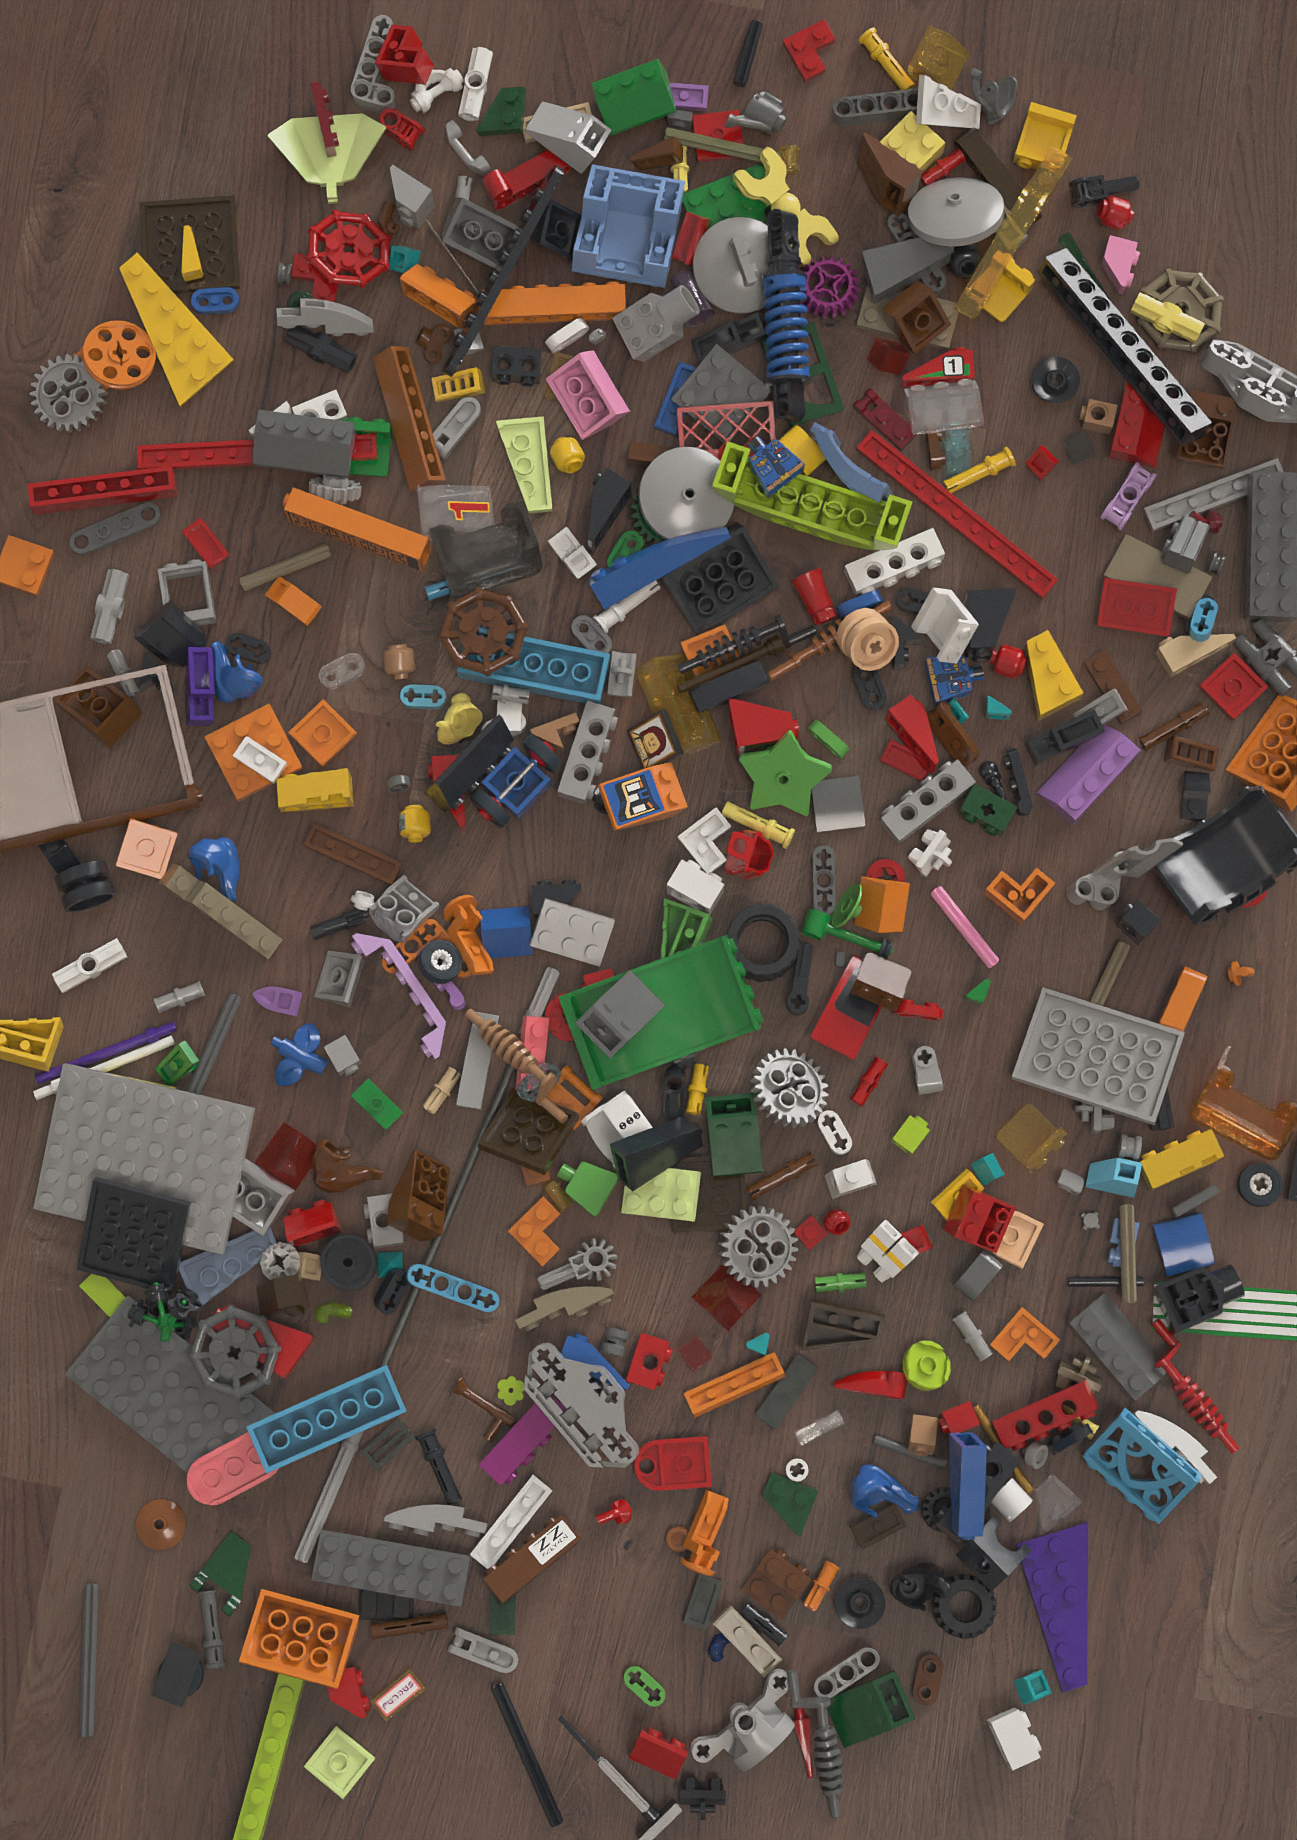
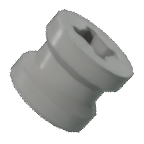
(1129, 1147)

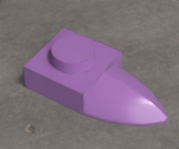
(279, 999)

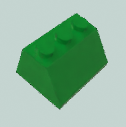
(634, 97)

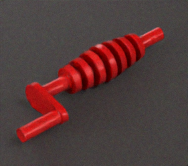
(1199, 1405)

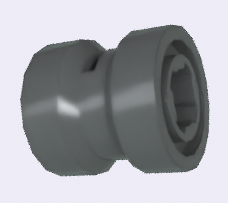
(614, 1341)

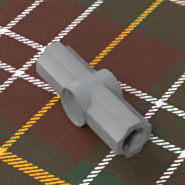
(109, 606)

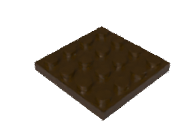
(215, 236)

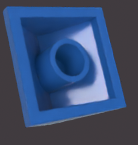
(506, 932)

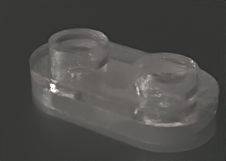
(341, 669)

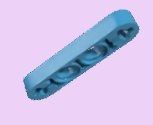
(452, 1288)

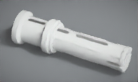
(619, 610)

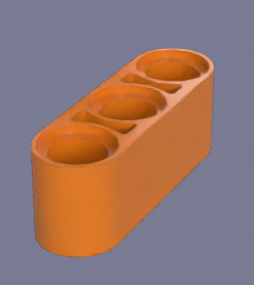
(1183, 999)

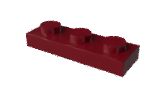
(325, 119)

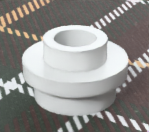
(362, 900)

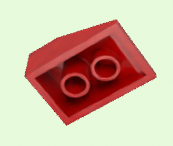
(311, 1224)

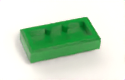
(377, 1104)

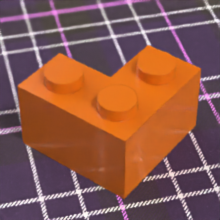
(1016, 899)

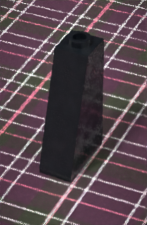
(654, 1150)

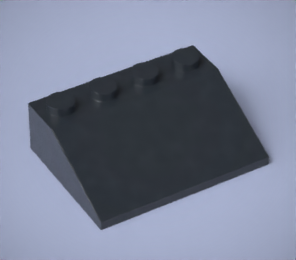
(720, 581)

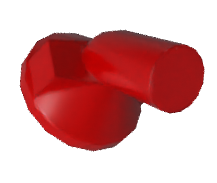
(619, 1511)

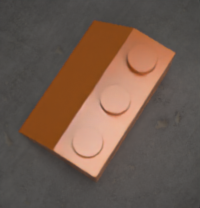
(437, 295)

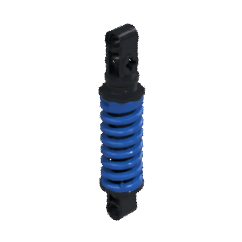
(784, 317)

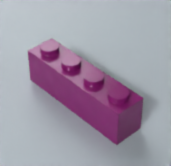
(519, 1444)

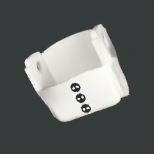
(614, 1122)

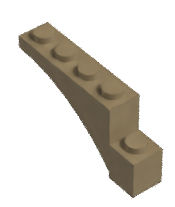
(220, 910)

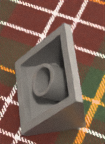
(339, 978)

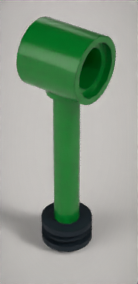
(817, 926)

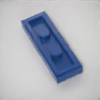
(667, 417)

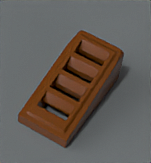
(659, 155)
(1179, 759)

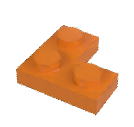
(530, 1231)
(1024, 1329)

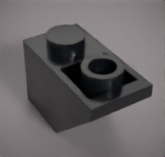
(562, 893)

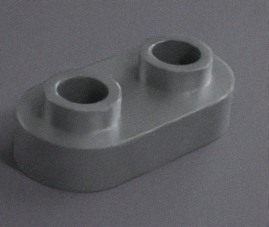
(592, 636)

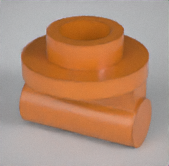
(1235, 973)

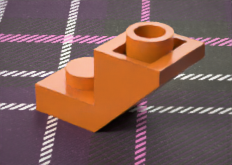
(293, 600)

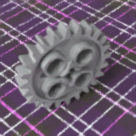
(78, 411)
(798, 1107)
(774, 1231)

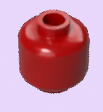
(1115, 212)
(1009, 661)

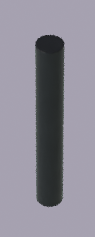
(1100, 1282)

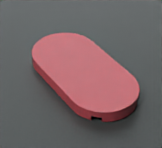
(226, 1472)

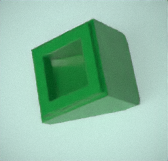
(979, 993)

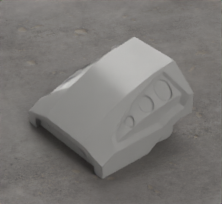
(402, 910)

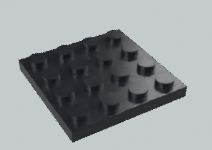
(133, 1235)

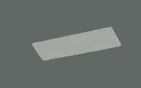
(452, 257)

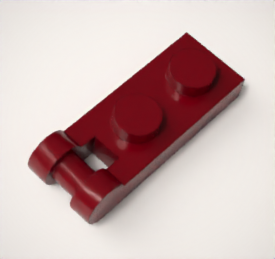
(884, 419)

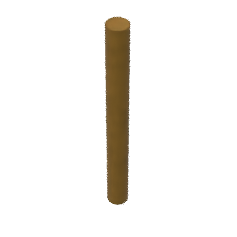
(993, 1436)

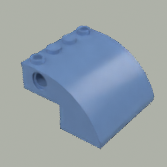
(628, 226)

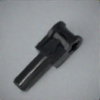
(1094, 189)
(801, 980)

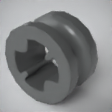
(284, 274)
(1216, 563)

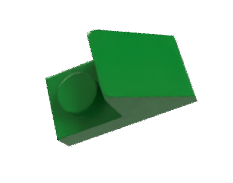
(177, 1064)

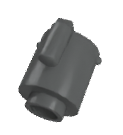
(762, 113)

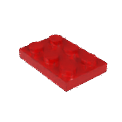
(1137, 607)

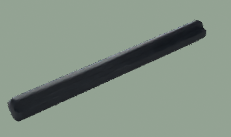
(527, 1754)

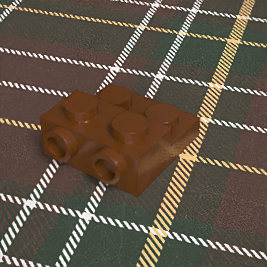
(776, 1583)

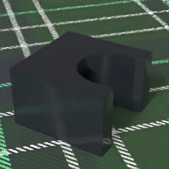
(988, 1558)

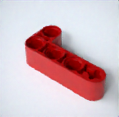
(520, 181)

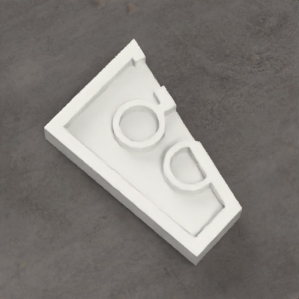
(944, 107)

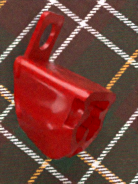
(748, 854)

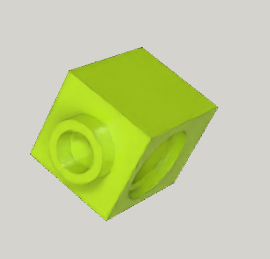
(911, 1134)

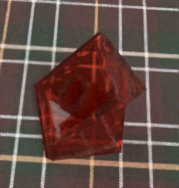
(725, 1297)

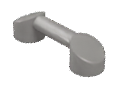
(479, 165)

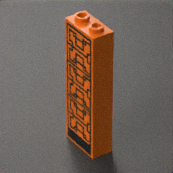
(357, 529)

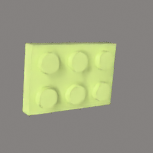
(667, 1196)

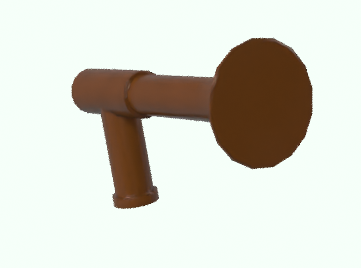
(501, 1416)

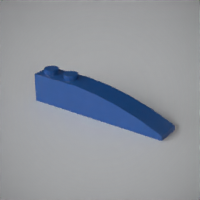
(650, 564)

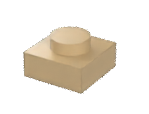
(309, 1266)

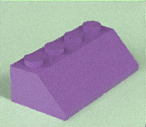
(1088, 773)

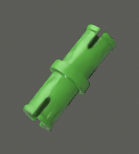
(840, 1282)

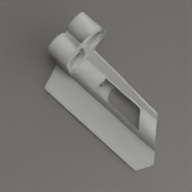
(1108, 875)

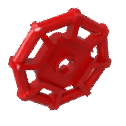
(353, 237)

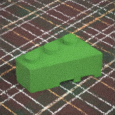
(683, 928)

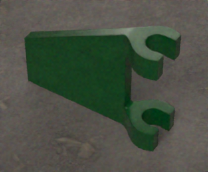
(227, 1570)

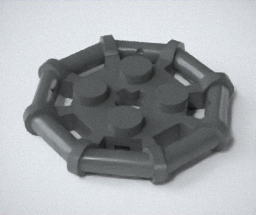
(220, 1348)

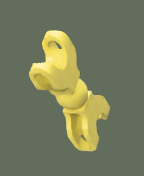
(773, 191)

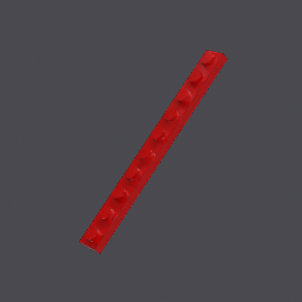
(225, 453)
(957, 514)

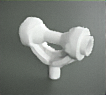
(449, 81)

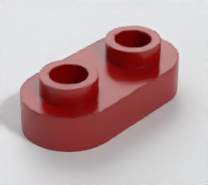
(929, 1011)

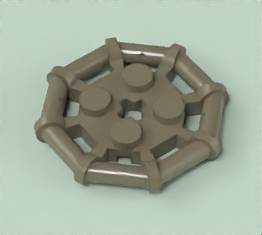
(1194, 304)

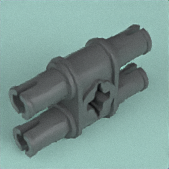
(1273, 646)

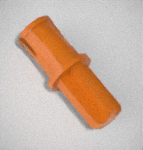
(821, 1586)

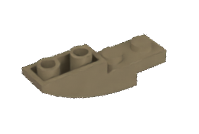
(574, 1300)

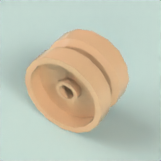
(867, 639)

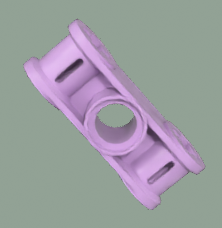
(1120, 508)

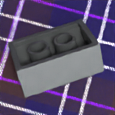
(476, 231)

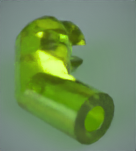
(332, 1309)

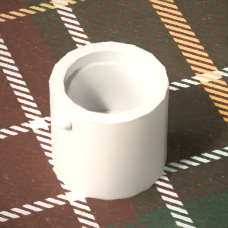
(1011, 1500)

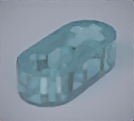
(522, 1088)

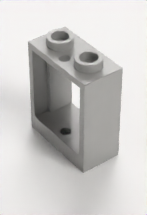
(192, 568)

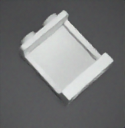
(946, 624)

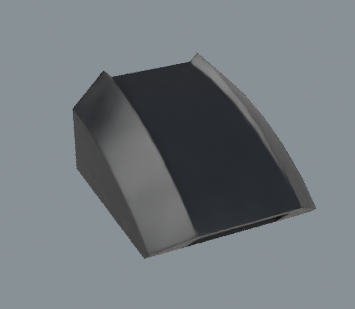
(170, 635)

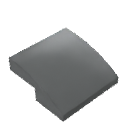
(838, 804)

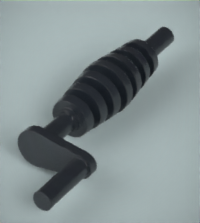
(745, 640)

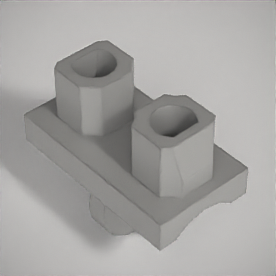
(621, 674)
(1098, 1120)

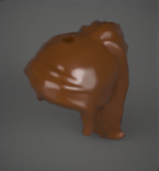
(334, 1173)

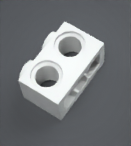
(320, 405)

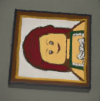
(655, 740)

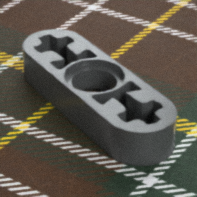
(830, 862)

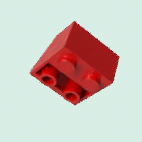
(979, 1218)
(659, 1753)

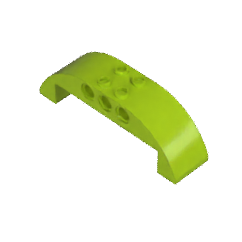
(813, 505)

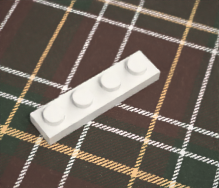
(511, 1522)

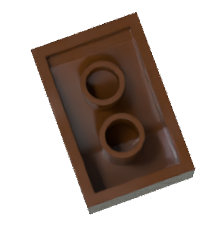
(100, 709)

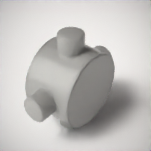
(597, 336)
(1090, 1220)

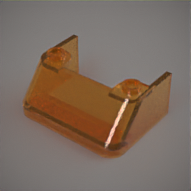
(1241, 1116)

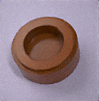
(676, 1538)

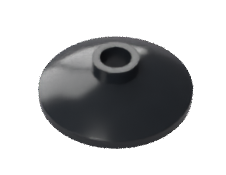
(1061, 370)
(873, 1603)

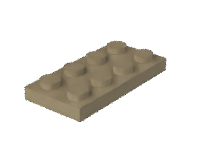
(873, 320)

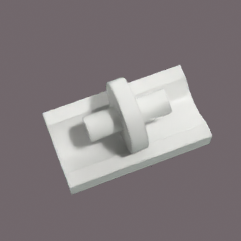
(934, 855)

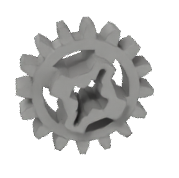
(335, 489)

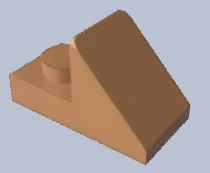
(550, 731)

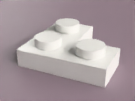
(700, 837)

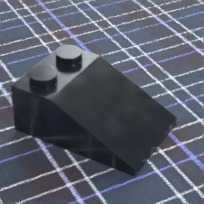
(609, 498)

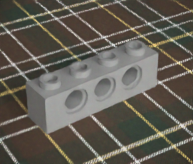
(593, 715)
(901, 829)

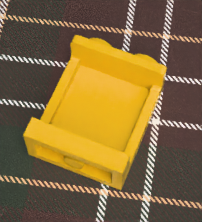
(1041, 131)

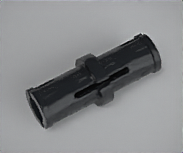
(764, 1624)

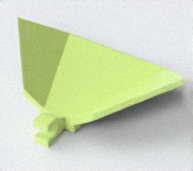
(305, 149)

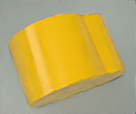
(804, 448)

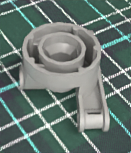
(756, 1735)

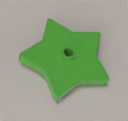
(784, 775)

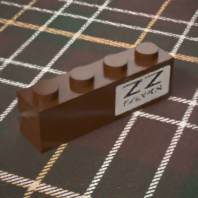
(531, 1560)

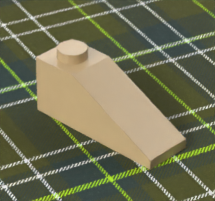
(1185, 652)

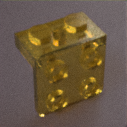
(1031, 1137)

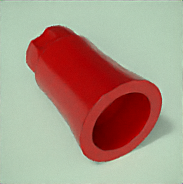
(815, 596)

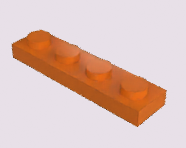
(734, 1384)

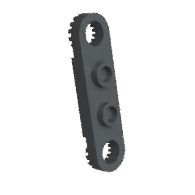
(115, 528)

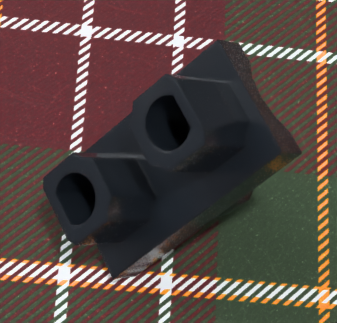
(702, 1800)

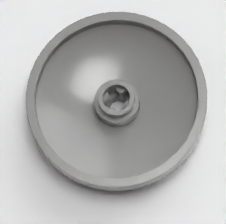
(956, 211)
(664, 498)

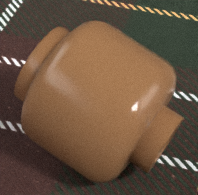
(399, 661)

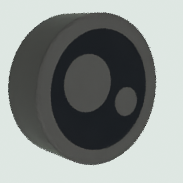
(398, 784)

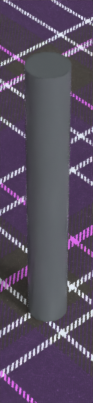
(902, 1449)

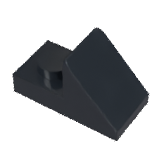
(907, 637)
(149, 680)
(1195, 796)
(59, 855)

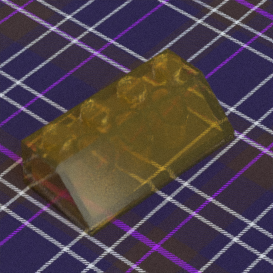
(659, 682)

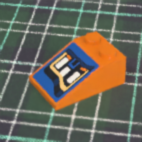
(643, 796)

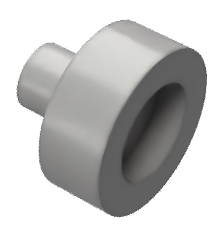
(1035, 1454)

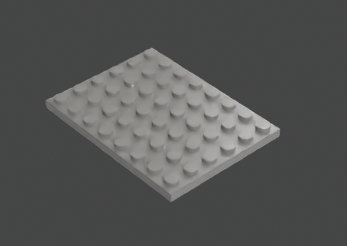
(146, 1140)

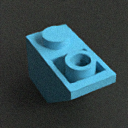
(1114, 1176)

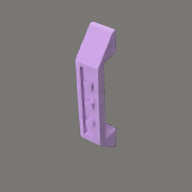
(368, 945)

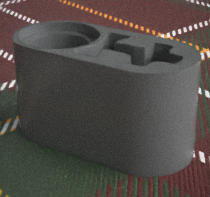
(978, 1275)

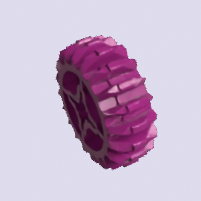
(843, 276)

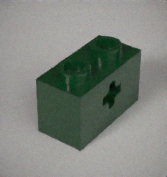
(999, 816)

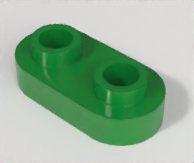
(621, 548)

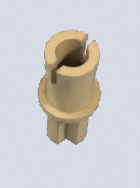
(441, 1090)

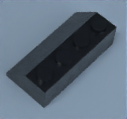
(470, 765)

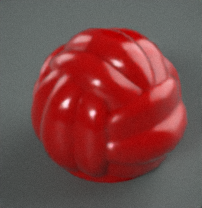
(837, 1221)

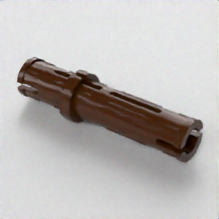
(1182, 721)
(782, 1176)
(439, 1622)

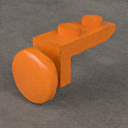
(464, 921)
(703, 1533)

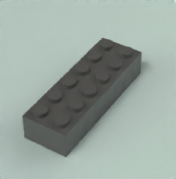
(1271, 547)
(391, 1568)

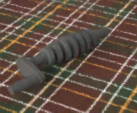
(827, 1751)

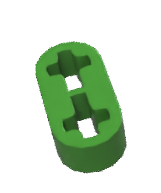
(828, 739)
(640, 1691)

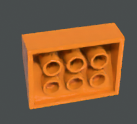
(1270, 754)
(299, 1639)

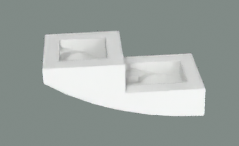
(571, 553)
(511, 714)

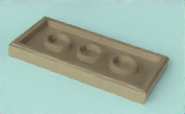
(1145, 565)

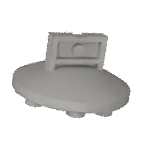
(732, 263)

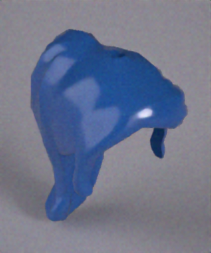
(232, 682)
(217, 858)
(874, 1486)

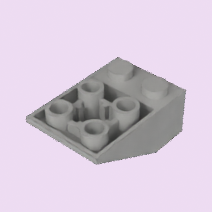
(568, 134)

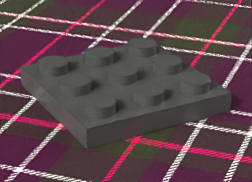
(720, 382)

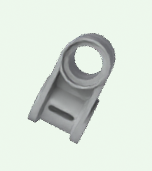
(927, 1075)

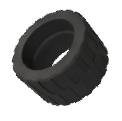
(780, 918)

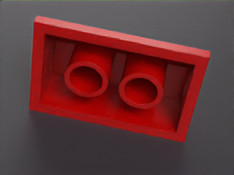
(1136, 432)

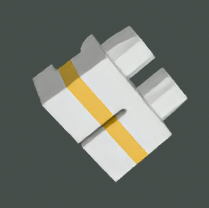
(876, 1247)

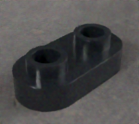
(870, 688)
(1076, 1433)

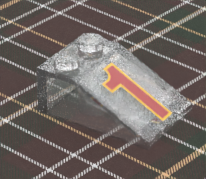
(455, 505)

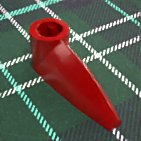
(876, 1383)

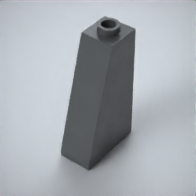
(901, 264)

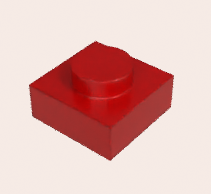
(1042, 462)
(810, 1233)
(917, 1238)

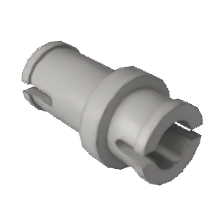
(510, 694)

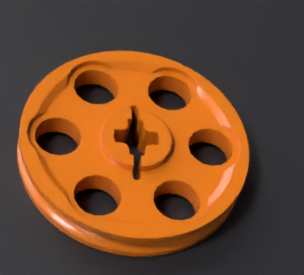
(111, 361)

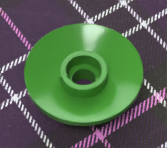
(848, 906)

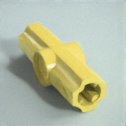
(1167, 317)

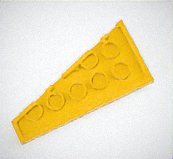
(181, 342)

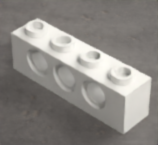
(925, 542)

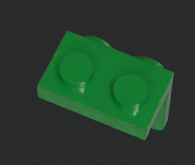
(378, 467)

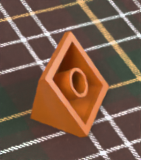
(882, 905)

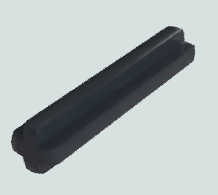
(748, 53)

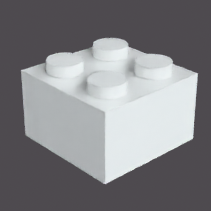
(695, 887)
(1014, 1738)

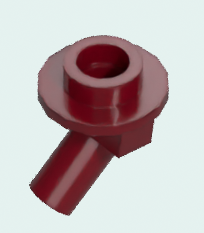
(1213, 519)

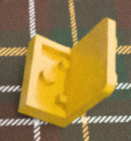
(1009, 291)

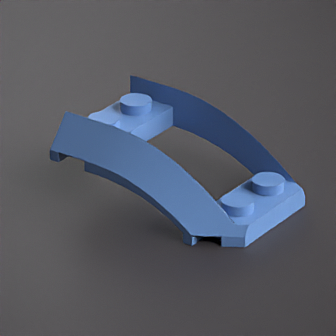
(847, 471)

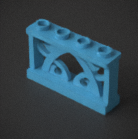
(1131, 1487)

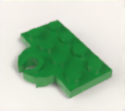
(724, 200)

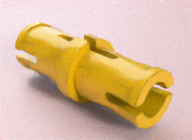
(697, 1089)

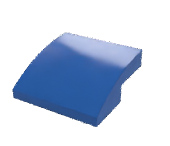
(1183, 1244)

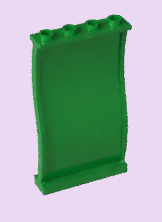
(702, 1008)

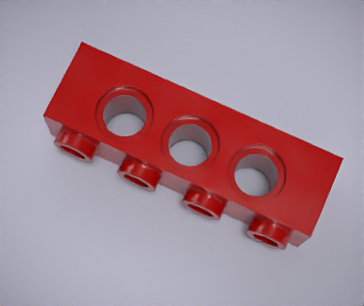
(1008, 1425)

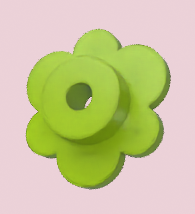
(505, 1385)

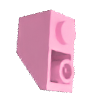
(1117, 262)

